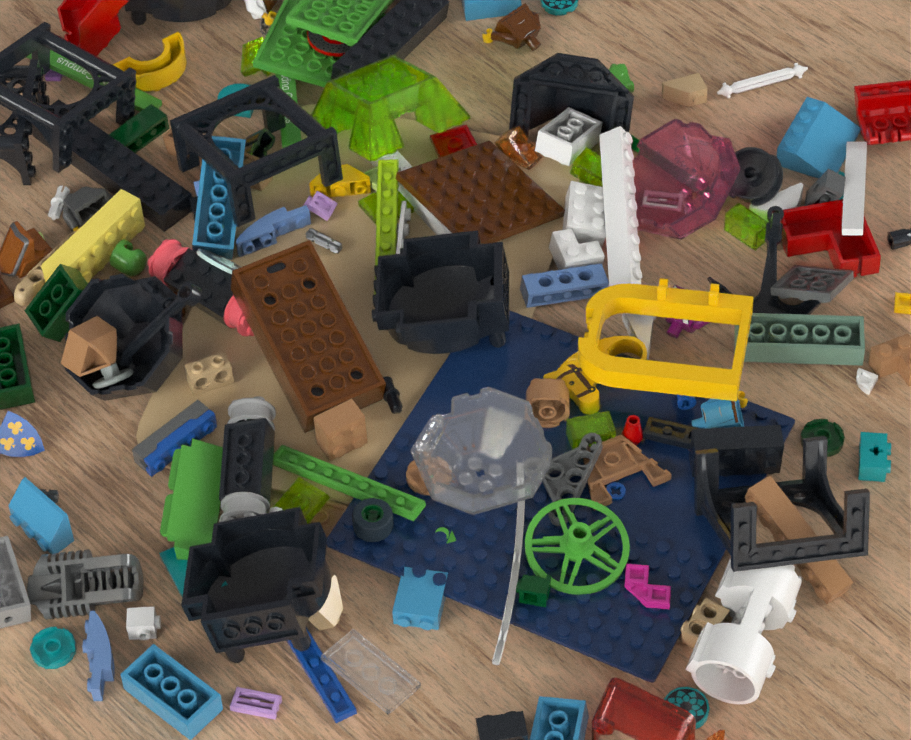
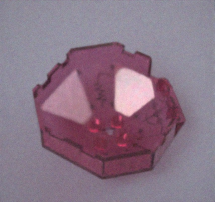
(672, 167)

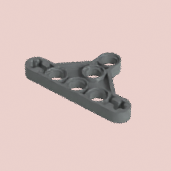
(569, 467)

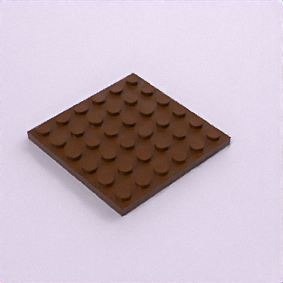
(480, 192)

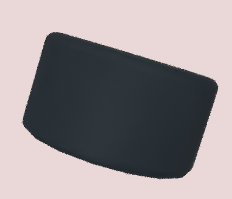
(372, 520)

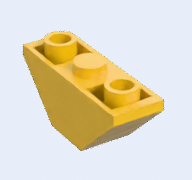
(353, 183)

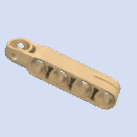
(34, 280)

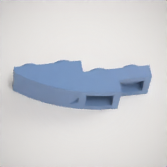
(266, 229)
(99, 655)

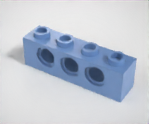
(563, 285)

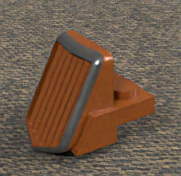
(22, 250)

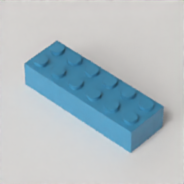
(214, 219)

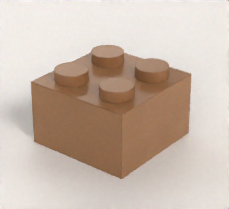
(340, 430)

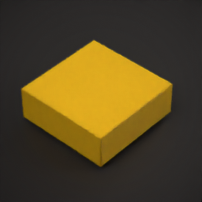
(902, 303)

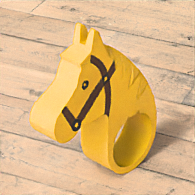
(581, 387)

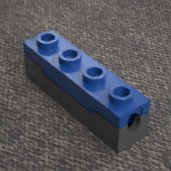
(158, 449)

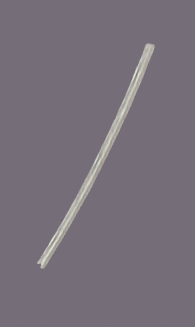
(512, 586)

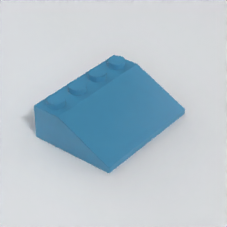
(816, 139)

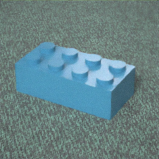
(172, 692)

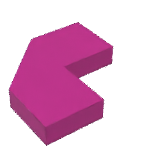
(648, 594)

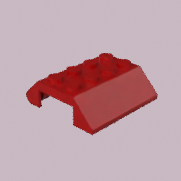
(884, 111)

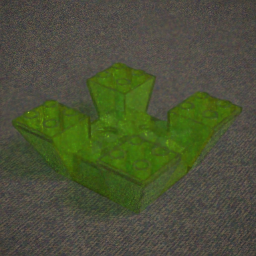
(379, 93)

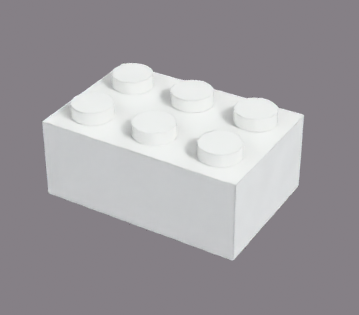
(568, 136)
(585, 212)

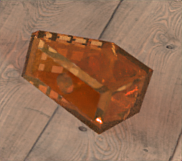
(518, 148)

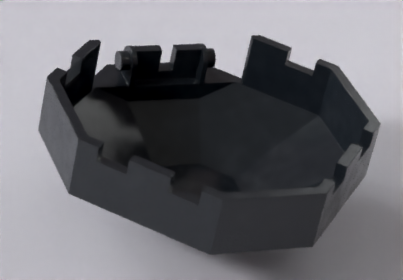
(130, 308)

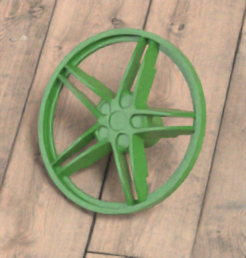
(577, 545)

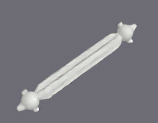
(762, 80)

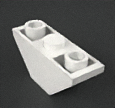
(785, 199)

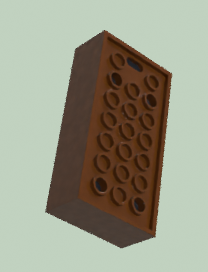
(306, 333)

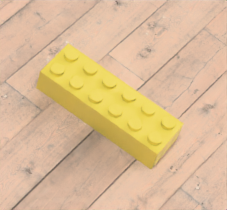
(94, 242)

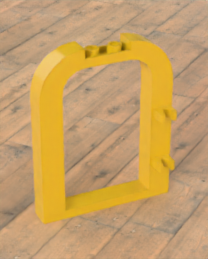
(668, 303)

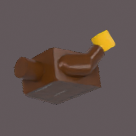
(516, 29)

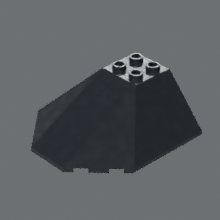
(573, 83)

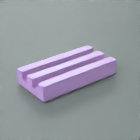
(254, 706)

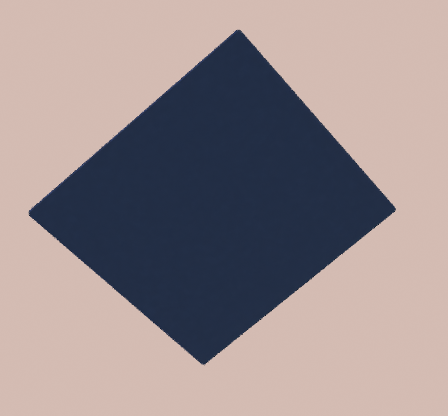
(658, 519)

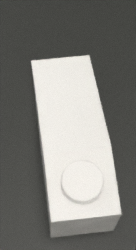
(640, 327)

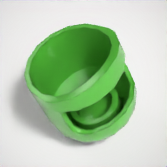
(127, 260)

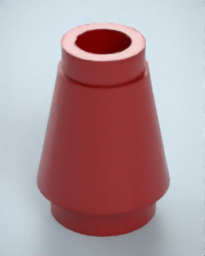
(633, 430)

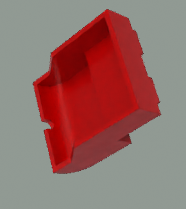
(90, 22)

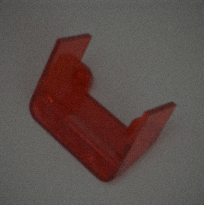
(640, 715)

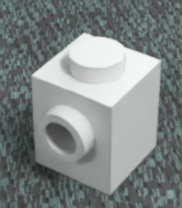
(142, 623)

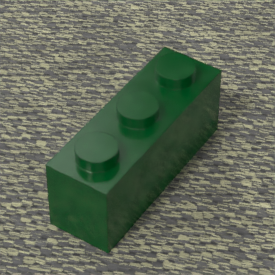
(142, 128)

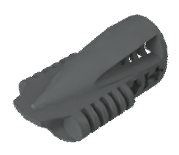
(78, 582)

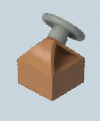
(94, 348)

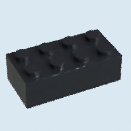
(741, 449)

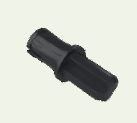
(391, 396)

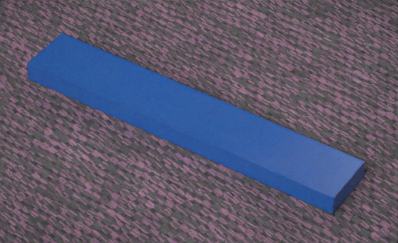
(325, 681)

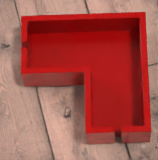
(820, 229)

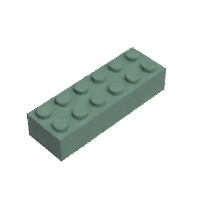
(805, 339)

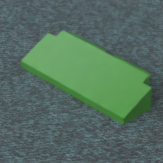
(195, 498)

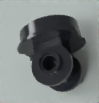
(759, 176)

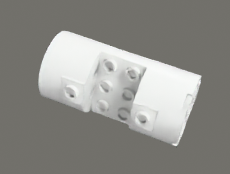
(734, 656)

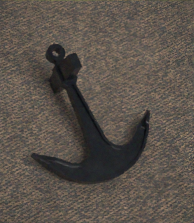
(764, 301)

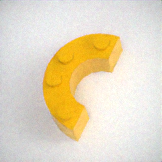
(161, 71)

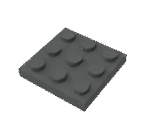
(812, 283)

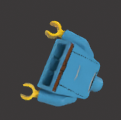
(721, 413)

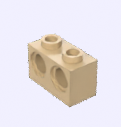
(209, 373)
(699, 619)

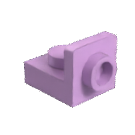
(321, 205)

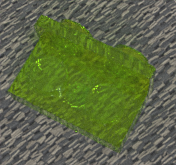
(249, 52)

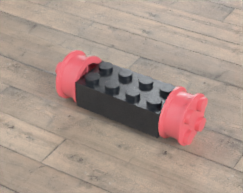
(181, 264)

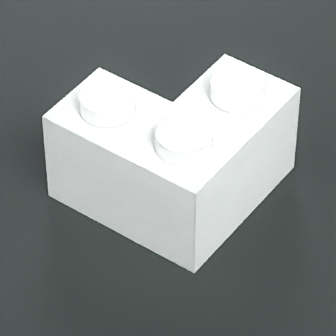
(569, 253)

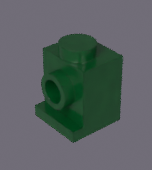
(534, 590)

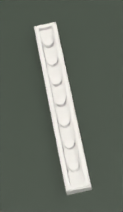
(854, 188)

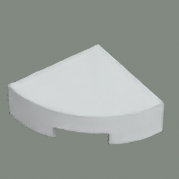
(866, 380)

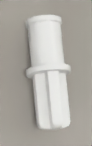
(57, 203)

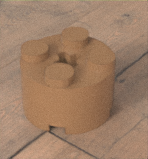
(549, 401)

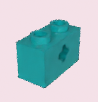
(873, 457)

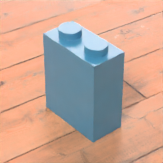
(419, 601)

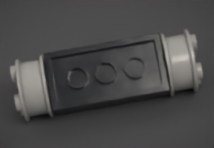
(247, 459)

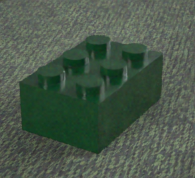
(53, 300)

